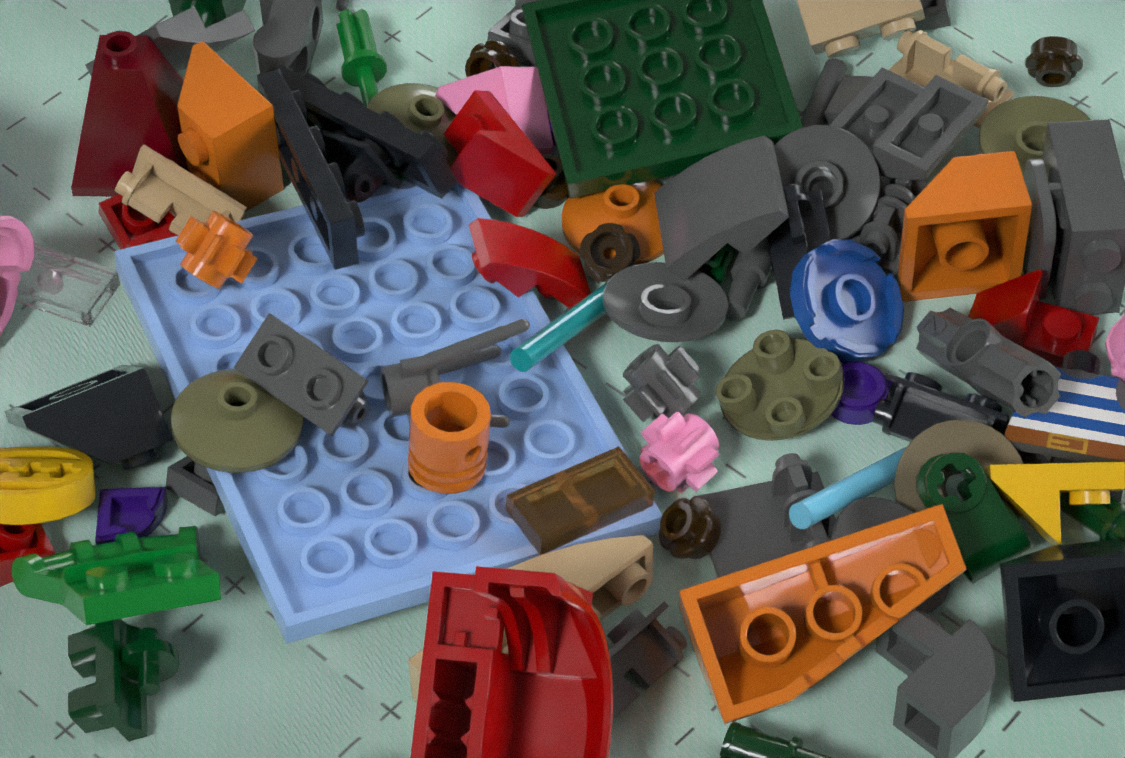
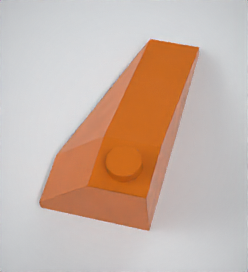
(801, 616)

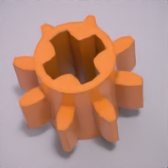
(216, 249)

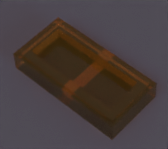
(579, 500)

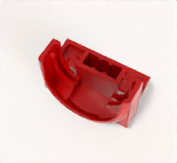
(536, 700)

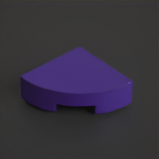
(129, 511)

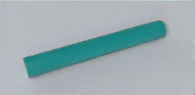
(558, 331)

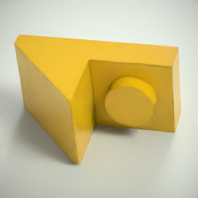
(1036, 489)

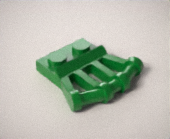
(121, 576)

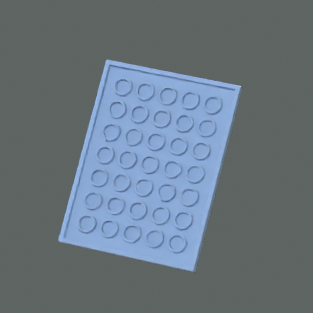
(340, 520)

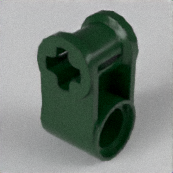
(979, 518)

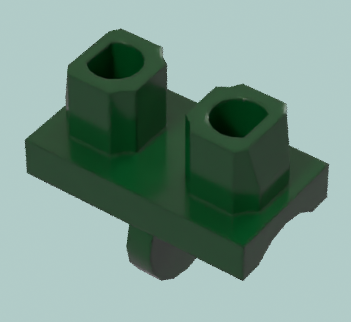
(127, 670)

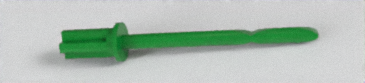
(361, 60)

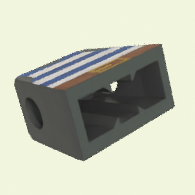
(1082, 423)

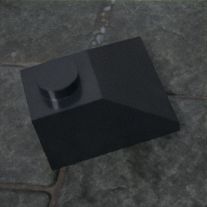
(102, 416)
(1065, 620)

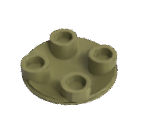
(780, 387)

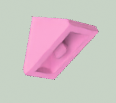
(518, 93)

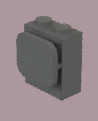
(1078, 217)

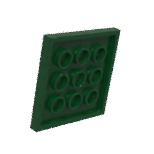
(655, 84)

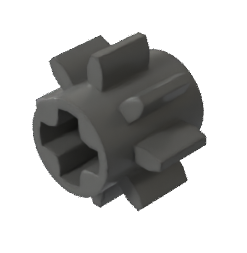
(661, 382)

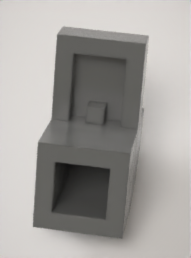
(947, 681)

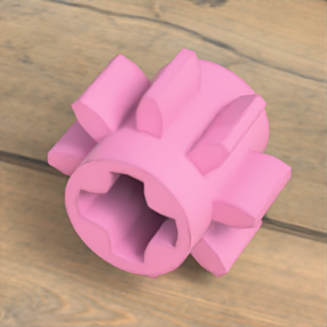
(679, 452)

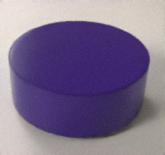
(861, 393)

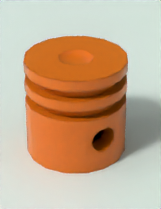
(448, 437)

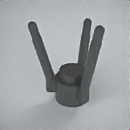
(410, 376)

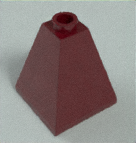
(127, 105)

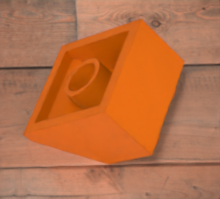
(228, 130)
(965, 229)

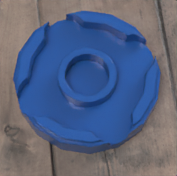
(846, 301)

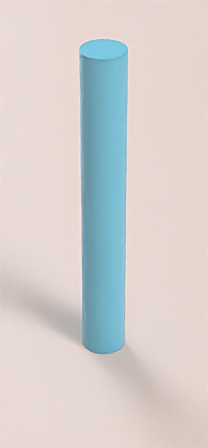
(842, 493)

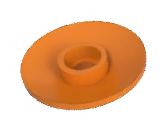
(620, 204)

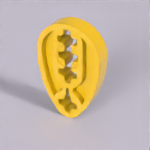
(44, 484)

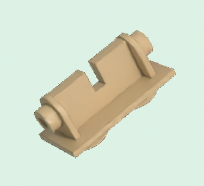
(927, 57)
(164, 187)

